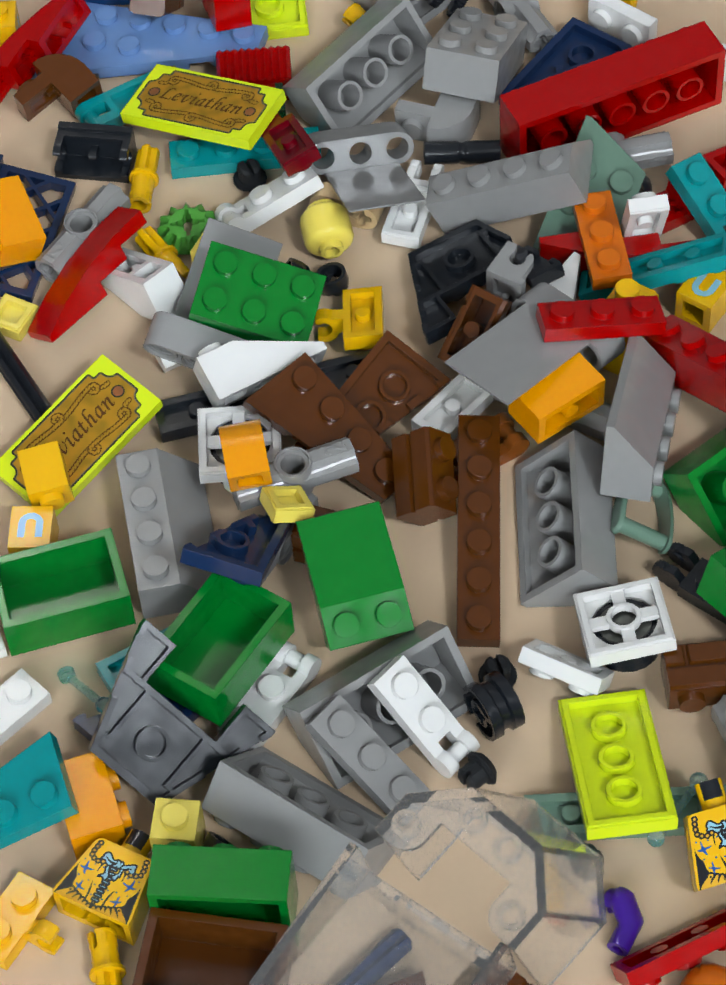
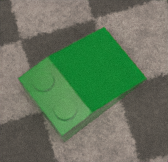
(354, 576)

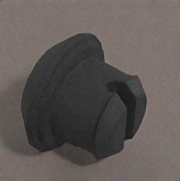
(249, 175)
(501, 664)
(477, 771)

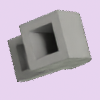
(449, 120)

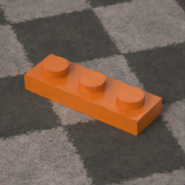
(602, 240)

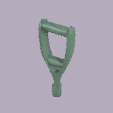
(659, 539)

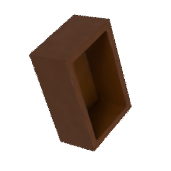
(203, 948)

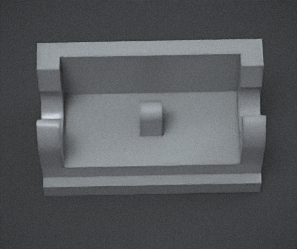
(508, 278)

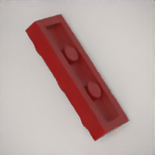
(600, 318)
(675, 952)

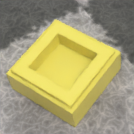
(16, 316)
(286, 503)

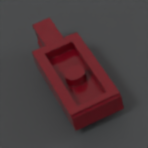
(290, 144)

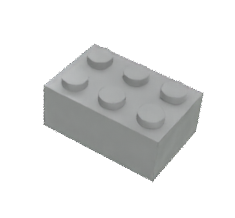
(475, 54)

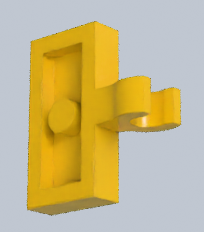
(359, 319)
(23, 918)

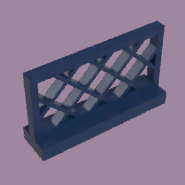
(36, 184)

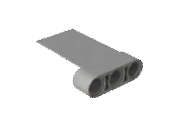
(375, 174)
(181, 339)
(513, 353)

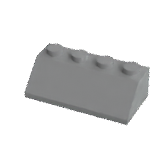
(362, 68)
(512, 186)
(639, 424)
(162, 514)
(563, 523)
(430, 652)
(292, 811)

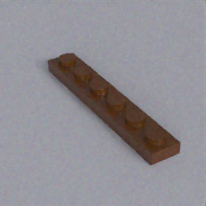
(478, 532)

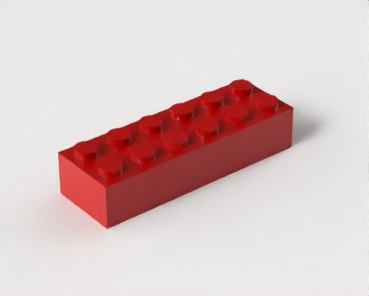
(620, 92)

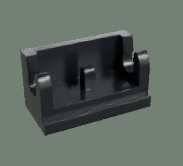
(94, 151)

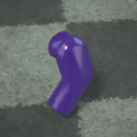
(628, 916)

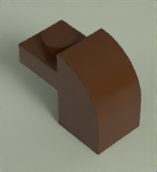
(57, 78)

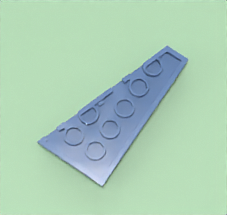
(126, 44)

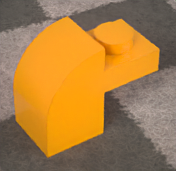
(245, 455)

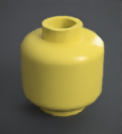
(326, 228)

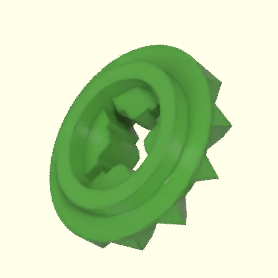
(172, 226)

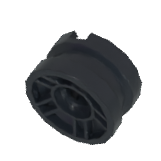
(494, 705)

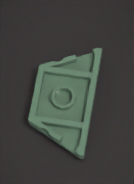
(610, 170)

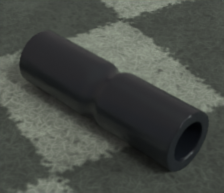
(455, 152)

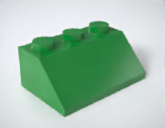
(700, 486)

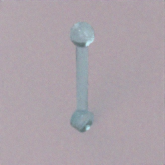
(68, 675)
(657, 839)

